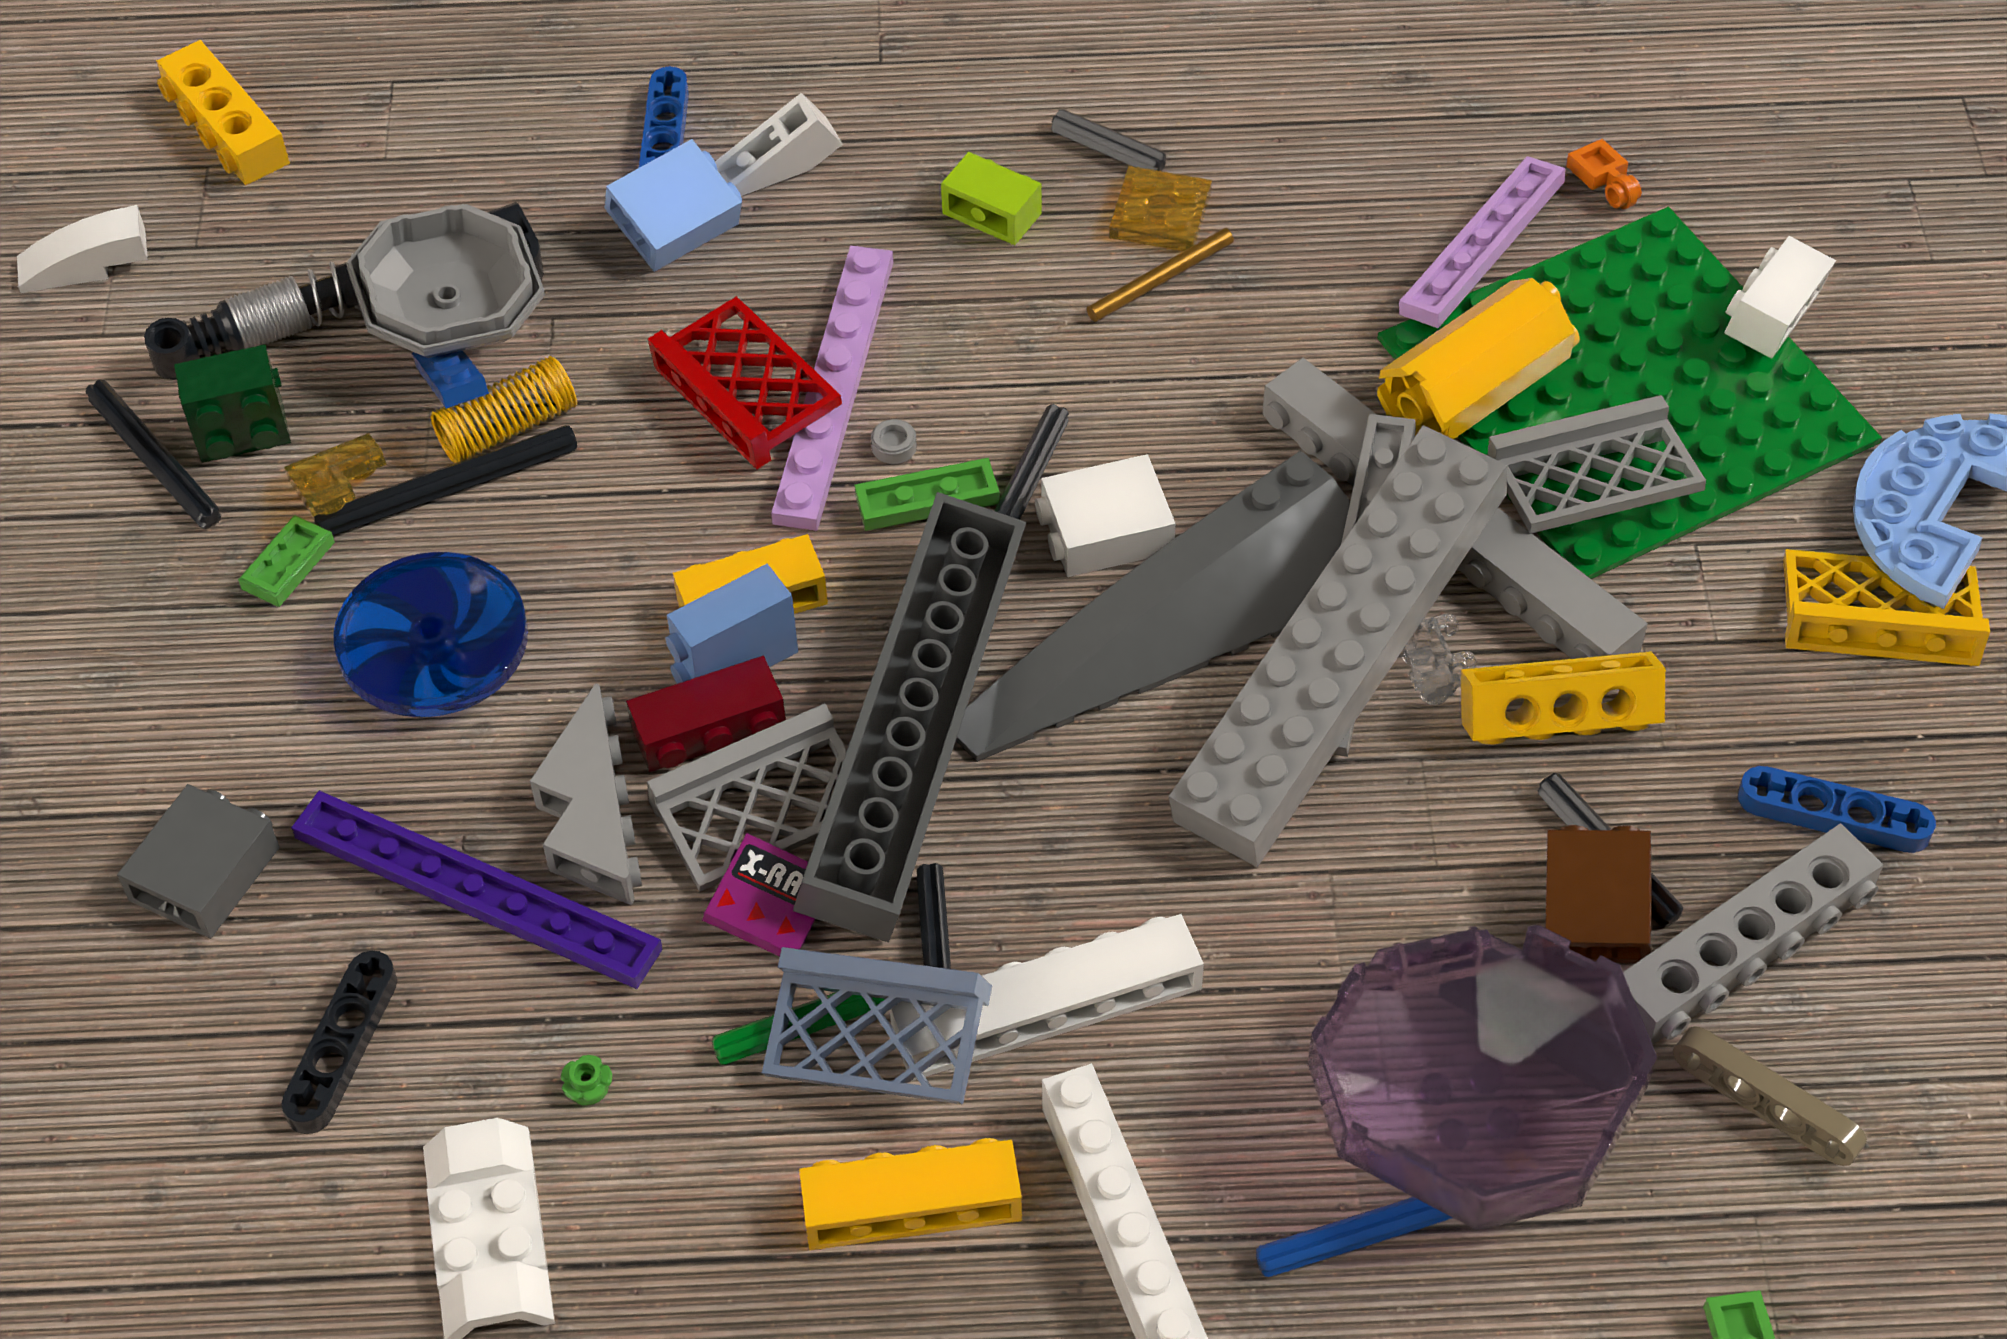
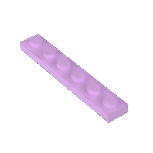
(1481, 242)

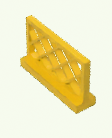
(1880, 627)

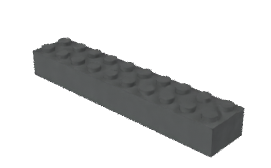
(910, 719)

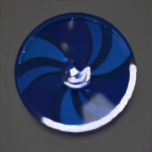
(431, 634)

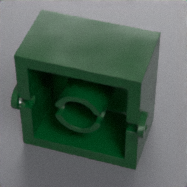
(232, 403)

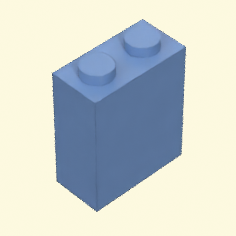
(733, 626)

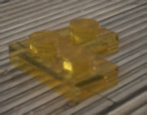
(325, 477)

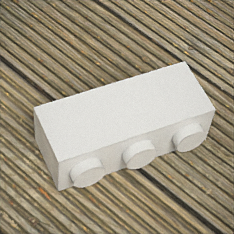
(1777, 295)

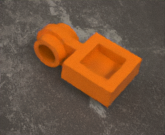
(1602, 165)

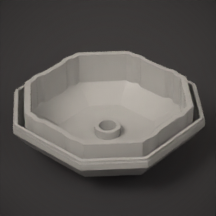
(445, 280)

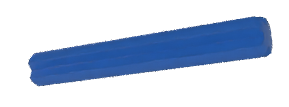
(1346, 1235)

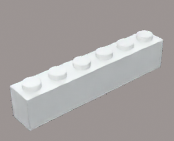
(1068, 990)
(1118, 1208)

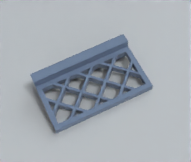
(882, 980)

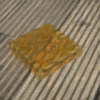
(1160, 209)

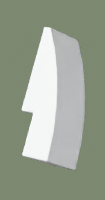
(83, 250)

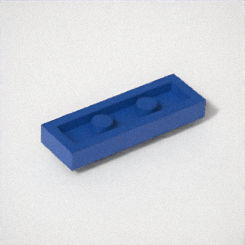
(451, 377)

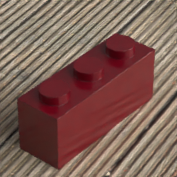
(705, 713)

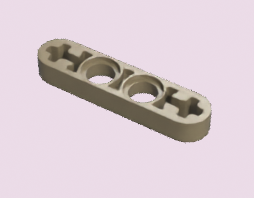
(1770, 1096)

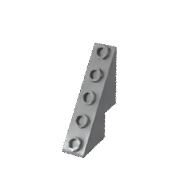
(582, 790)

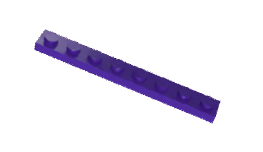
(478, 889)

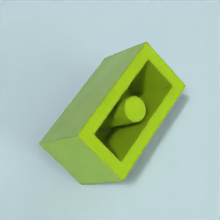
(991, 198)

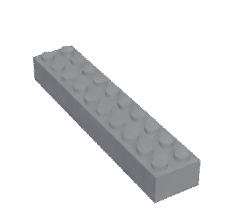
(1338, 646)

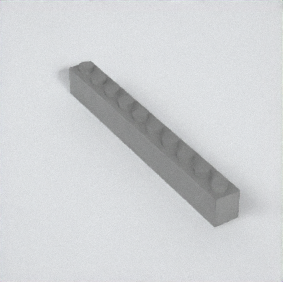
(1505, 558)

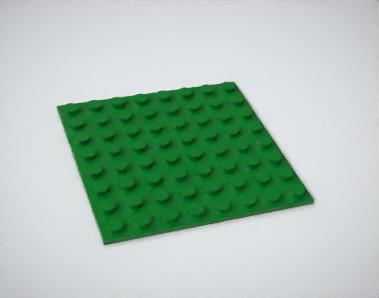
(1653, 326)

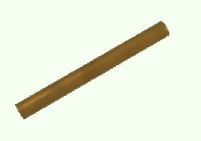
(1159, 274)

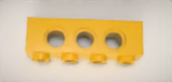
(221, 113)
(1491, 689)

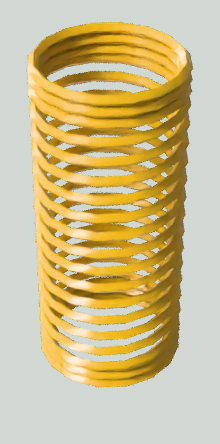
(556, 383)

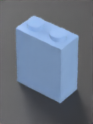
(673, 204)

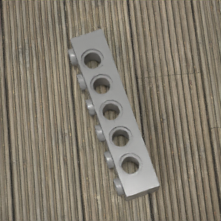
(1831, 860)

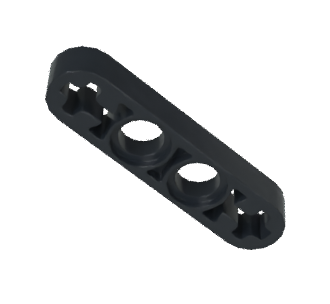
(345, 1042)

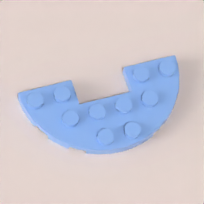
(1910, 489)

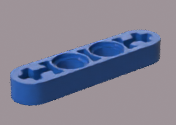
(671, 130)
(1837, 802)

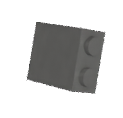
(199, 860)

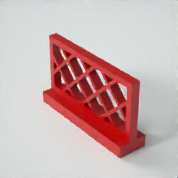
(710, 393)

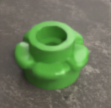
(588, 1091)

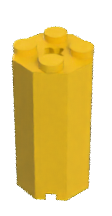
(1480, 359)

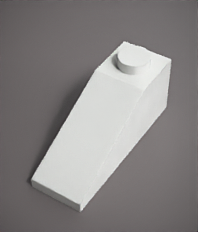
(780, 147)

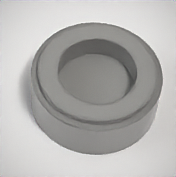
(893, 441)

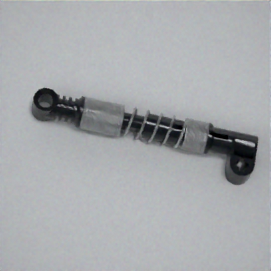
(274, 311)

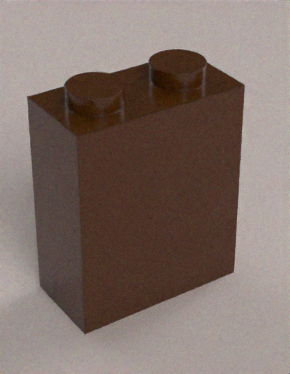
(1601, 891)

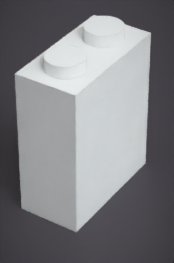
(1105, 515)

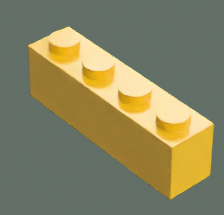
(910, 1193)

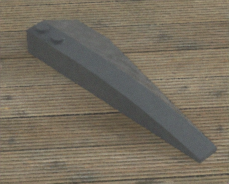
(1187, 603)

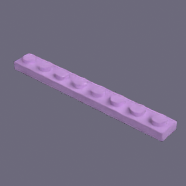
(841, 364)

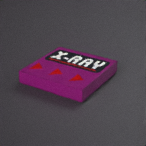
(759, 897)

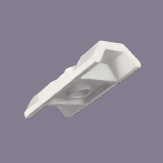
(486, 1227)

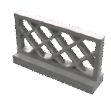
(1583, 441)
(734, 768)

